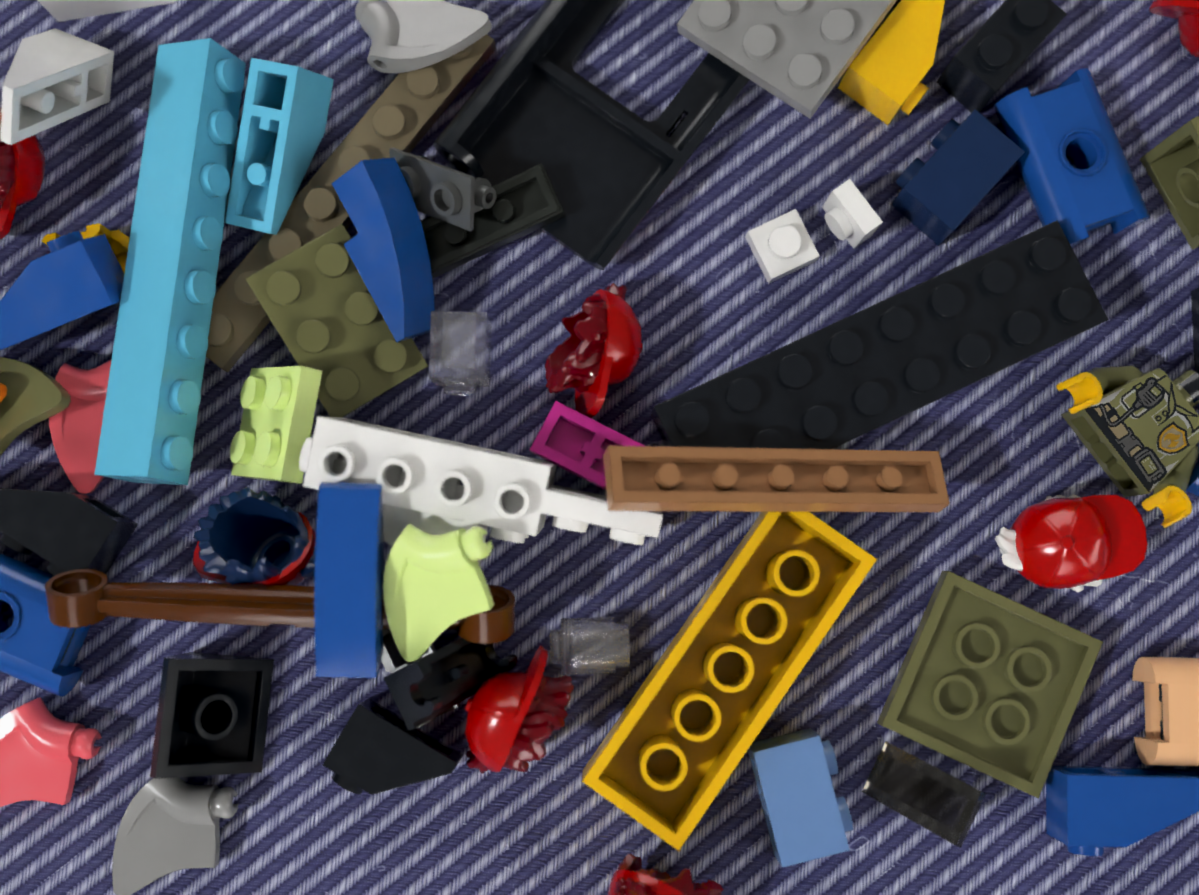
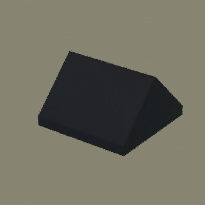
(211, 715)

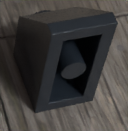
(382, 754)

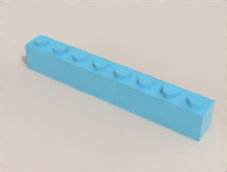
(171, 265)

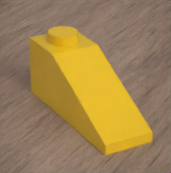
(896, 60)

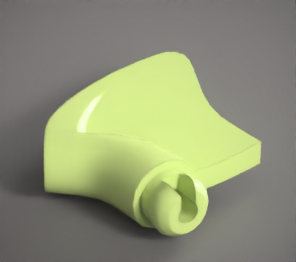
(433, 584)

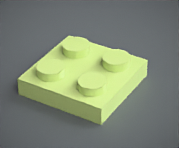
(275, 422)

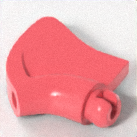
(78, 427)
(41, 754)

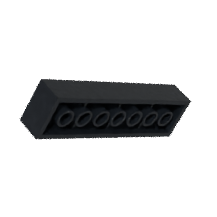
(894, 353)

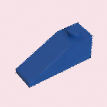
(60, 287)
(1116, 805)

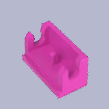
(577, 443)

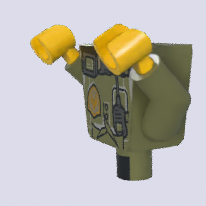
(1140, 431)

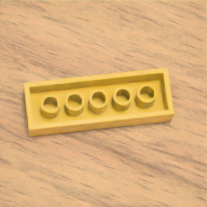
(726, 672)

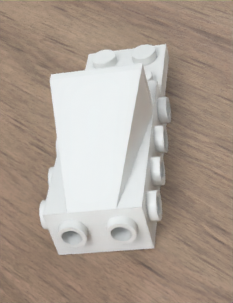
(424, 489)

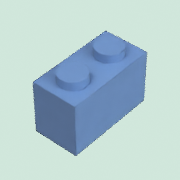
(799, 796)

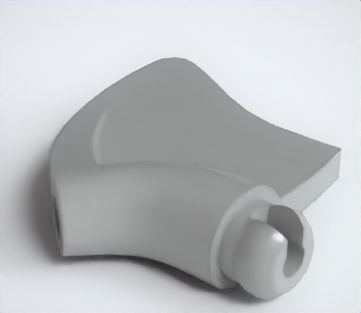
(417, 32)
(169, 830)

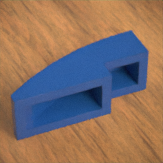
(389, 245)
(349, 580)

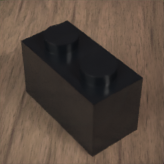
(999, 50)

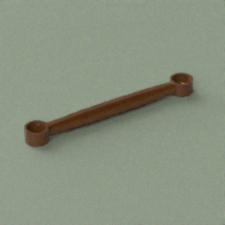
(87, 597)

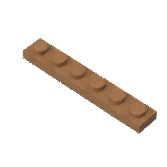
(773, 480)

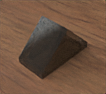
(924, 793)

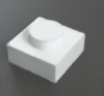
(850, 215)
(782, 246)

